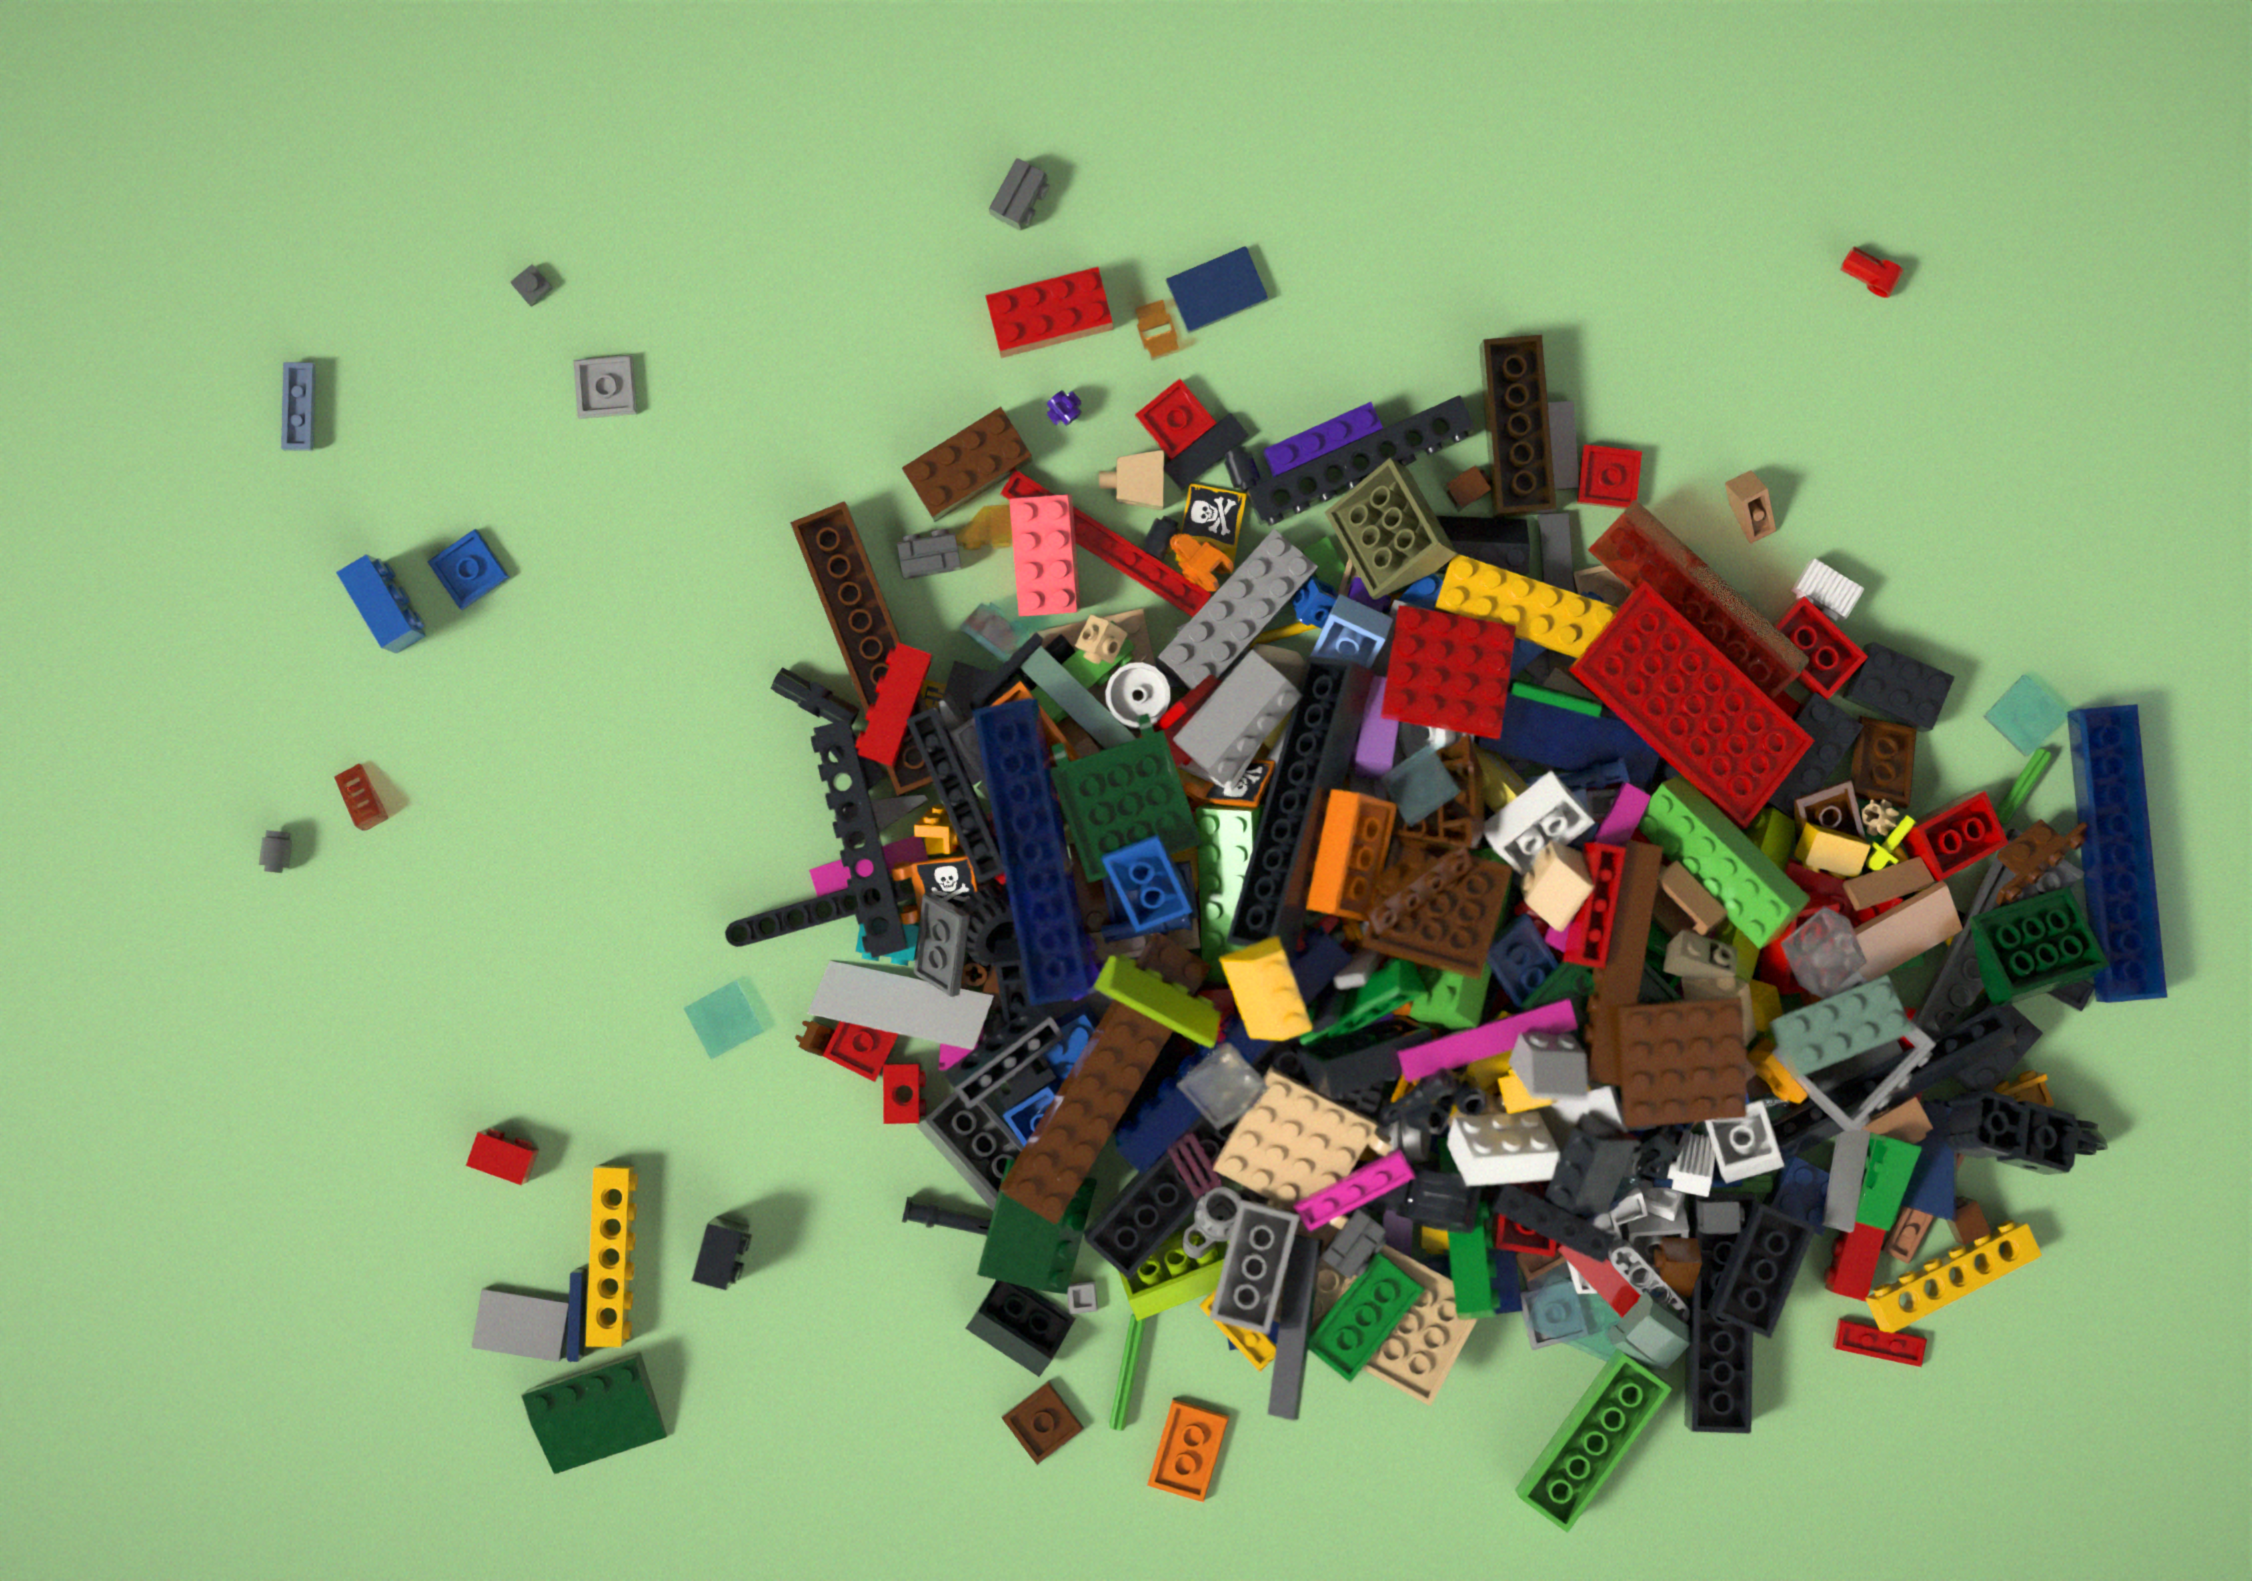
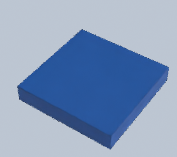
(468, 569)

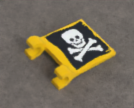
(1214, 517)

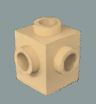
(1100, 640)

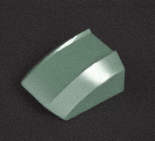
(1651, 1333)

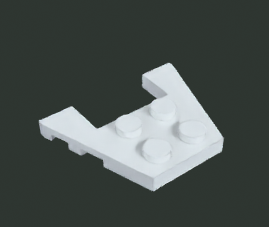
(1621, 1211)

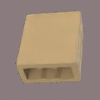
(1724, 988)

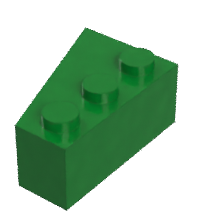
(1885, 1180)

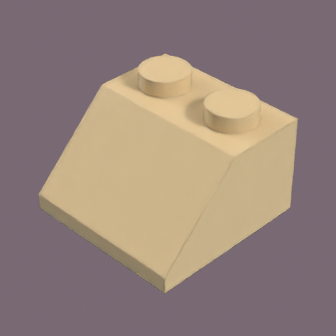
(1556, 884)

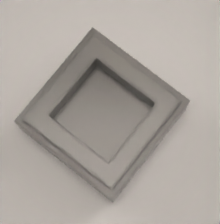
(1082, 1297)

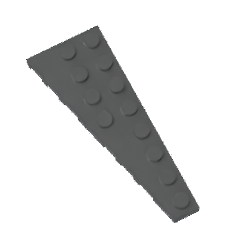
(1958, 974)

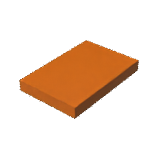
(1188, 1450)

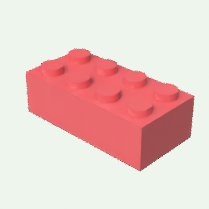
(1045, 555)

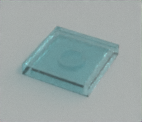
(2025, 715)
(1420, 784)
(723, 1019)

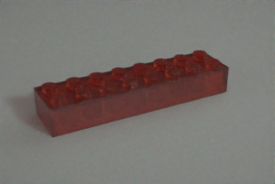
(1645, 550)

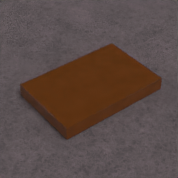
(1883, 762)

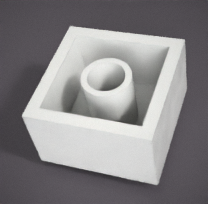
(1745, 1144)

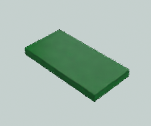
(1364, 1316)

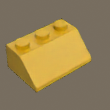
(1266, 991)

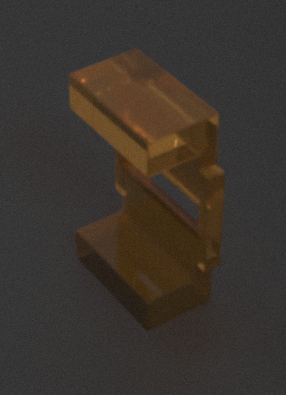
(1151, 317)

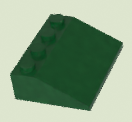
(2035, 947)
(1031, 1249)
(594, 1413)

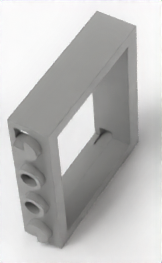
(1880, 1095)

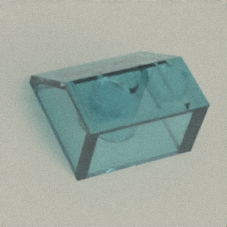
(994, 632)

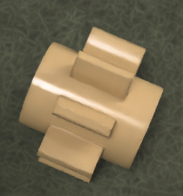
(1879, 817)

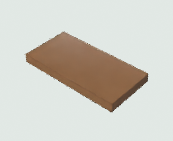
(1907, 930)

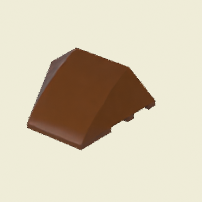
(1460, 818)

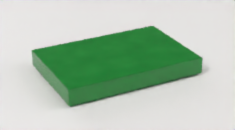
(1555, 697)

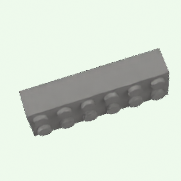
(1237, 612)

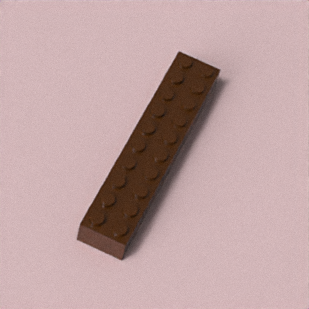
(858, 619)
(1097, 1090)

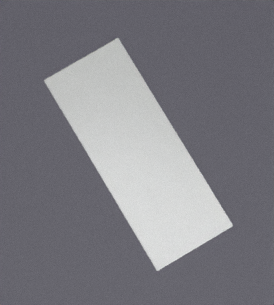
(900, 1005)

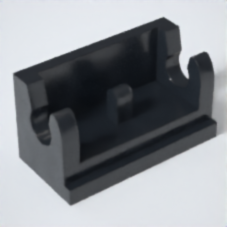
(1666, 1138)

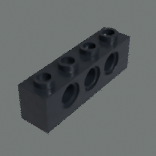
(1003, 1055)
(1552, 1222)

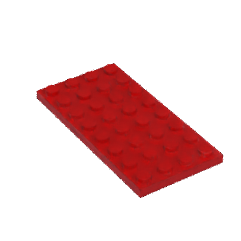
(1692, 705)

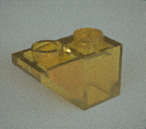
(987, 527)

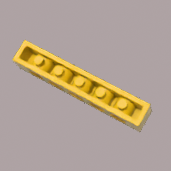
(2018, 1251)
(599, 1330)

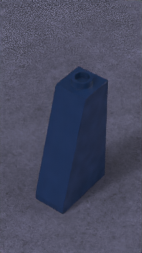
(1934, 1176)

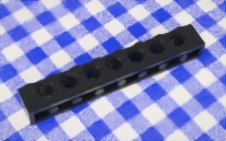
(1450, 412)
(823, 741)

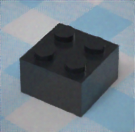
(721, 1253)

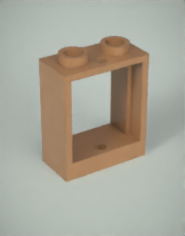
(1690, 897)

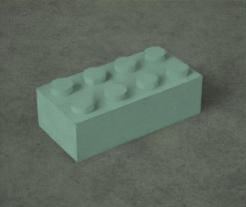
(1840, 1027)

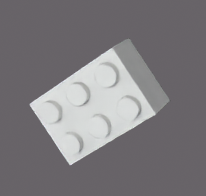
(1533, 819)
(1502, 1148)

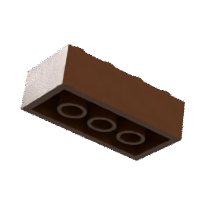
(967, 464)

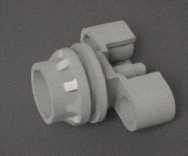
(1214, 1219)

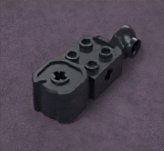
(2019, 1132)
(1430, 1200)

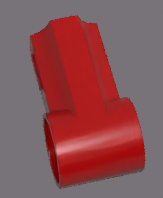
(1879, 275)

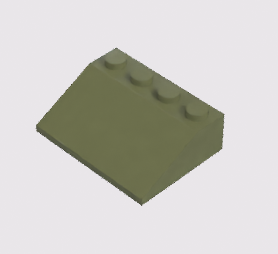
(1390, 530)

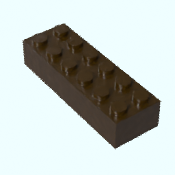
(1517, 426)

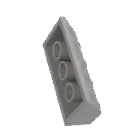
(1237, 717)
(1254, 1266)

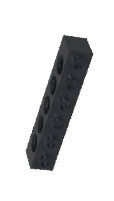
(957, 794)

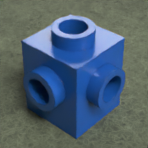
(1314, 602)

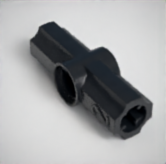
(813, 697)

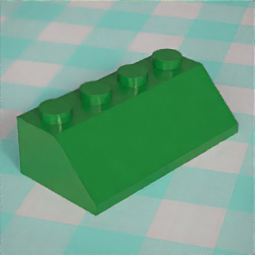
(1368, 1002)

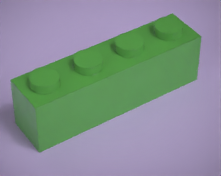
(1086, 674)

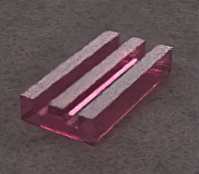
(1206, 1187)

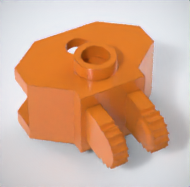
(1200, 560)

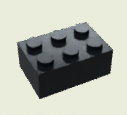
(1899, 687)
(1991, 1070)

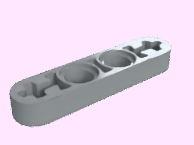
(1649, 1281)

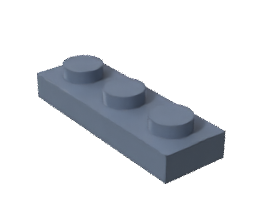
(298, 406)

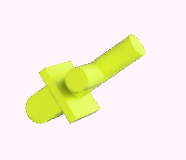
(1882, 854)

